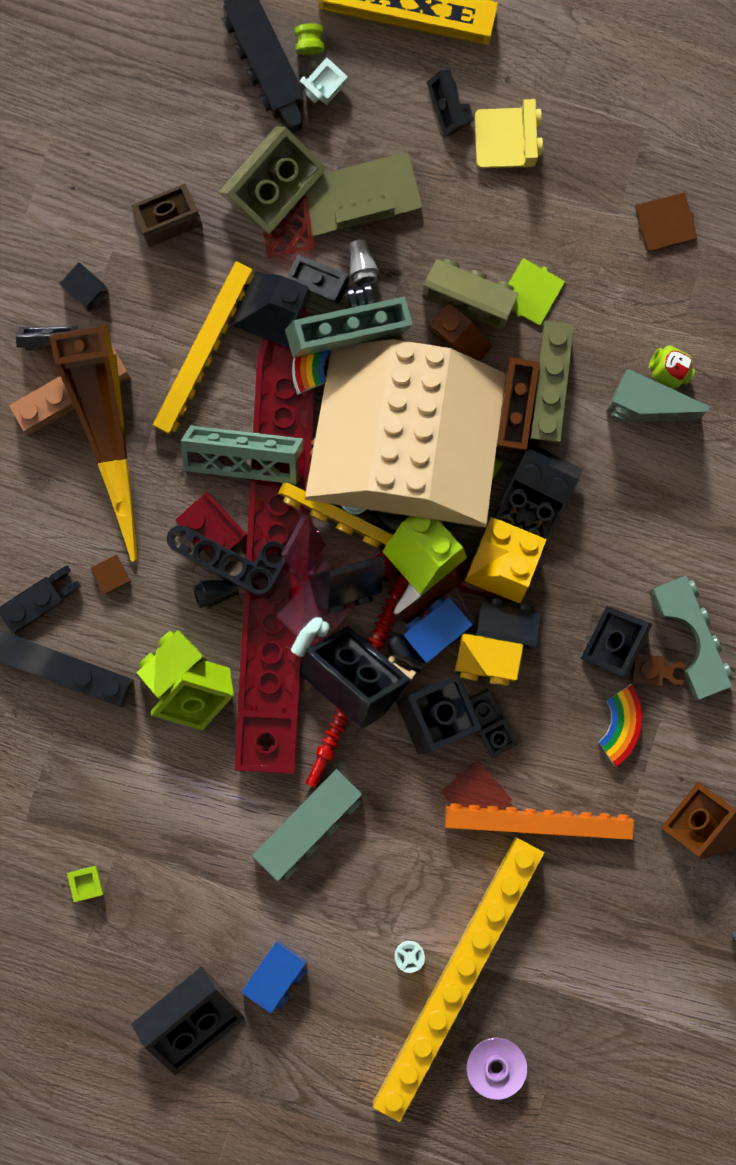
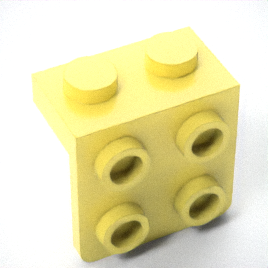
(508, 136)

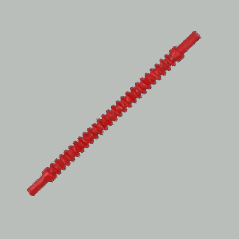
(325, 753)

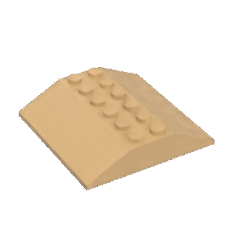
(407, 431)

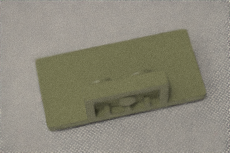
(363, 194)

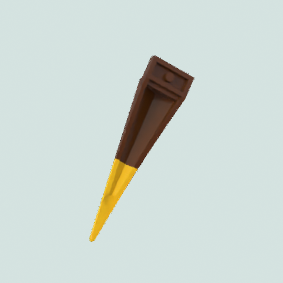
(93, 384)

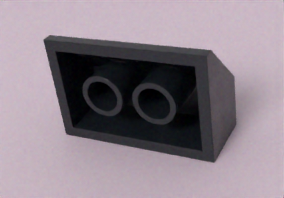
(353, 676)
(187, 1021)

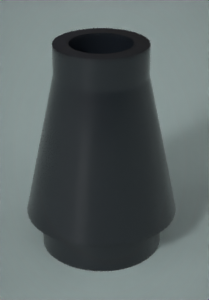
(213, 592)

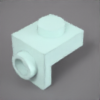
(324, 82)

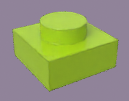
(85, 883)

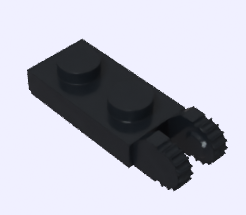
(36, 601)

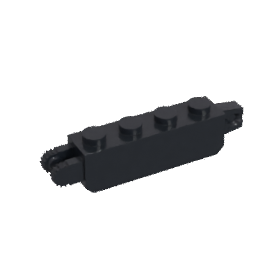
(266, 60)

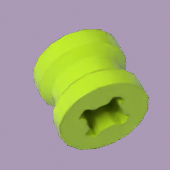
(309, 39)

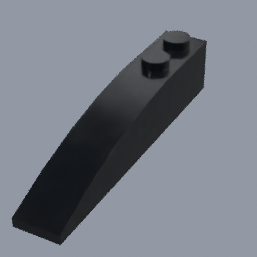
(64, 669)

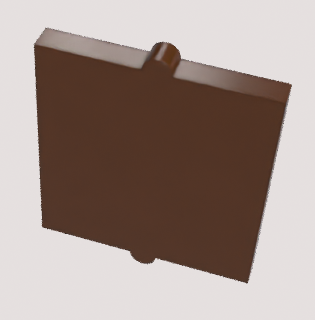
(666, 222)

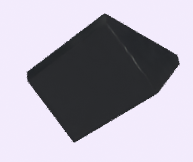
(616, 642)

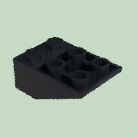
(538, 492)

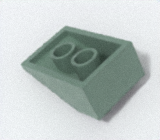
(649, 401)

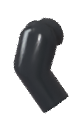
(403, 652)

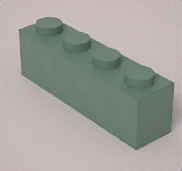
(348, 327)
(307, 824)

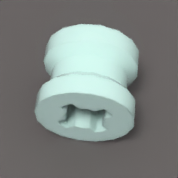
(415, 952)

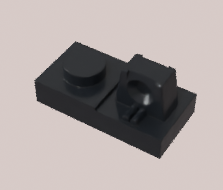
(445, 99)
(320, 278)
(37, 337)

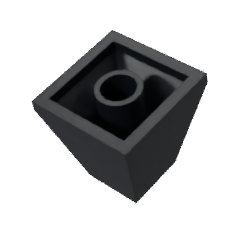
(271, 307)

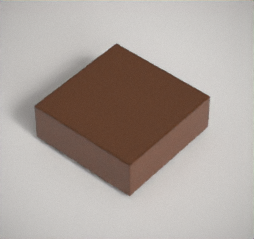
(110, 574)

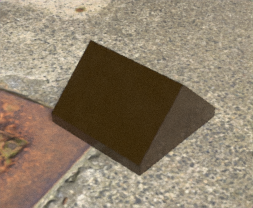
(167, 215)

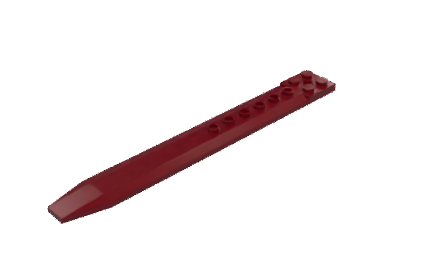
(267, 664)

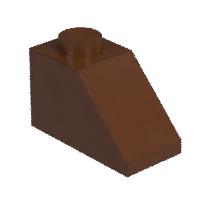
(459, 333)

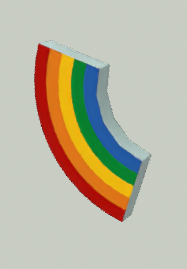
(308, 371)
(624, 726)

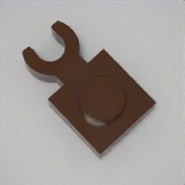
(652, 670)

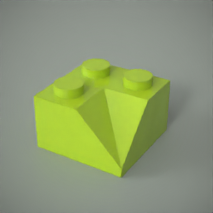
(171, 661)

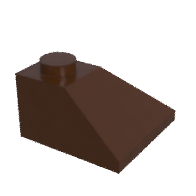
(703, 823)

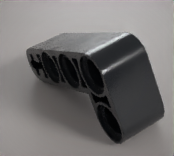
(225, 556)

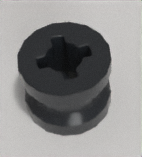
(360, 295)

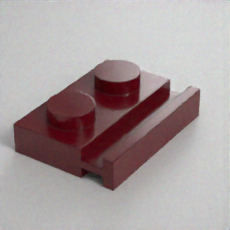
(213, 522)

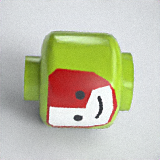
(671, 367)

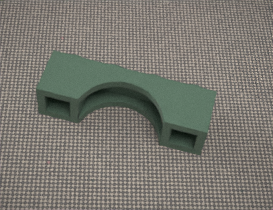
(707, 672)

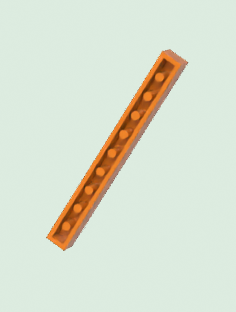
(539, 822)

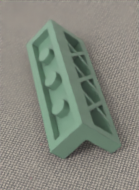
(239, 448)

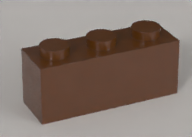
(517, 405)

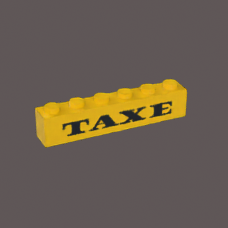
(451, 18)

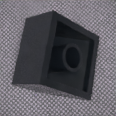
(348, 584)
(508, 623)
(438, 714)

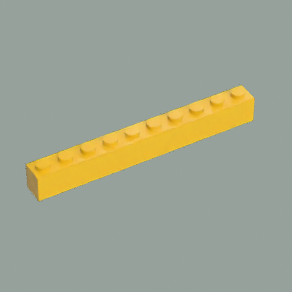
(457, 979)

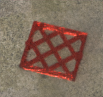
(290, 249)

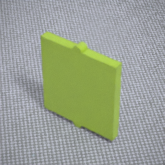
(535, 291)

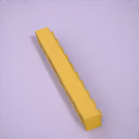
(203, 347)

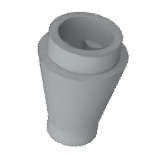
(362, 263)

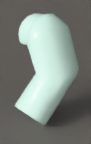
(307, 634)

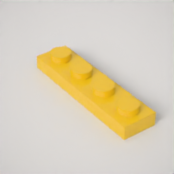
(345, 521)

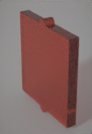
(476, 787)

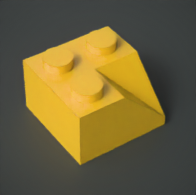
(505, 560)
(488, 659)

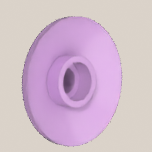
(502, 1083)

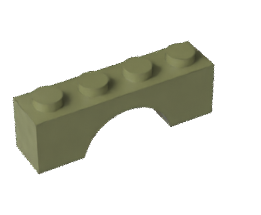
(551, 383)

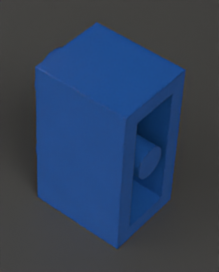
(437, 629)
(274, 977)

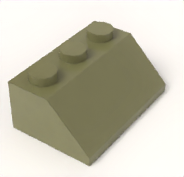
(272, 179)
(470, 293)

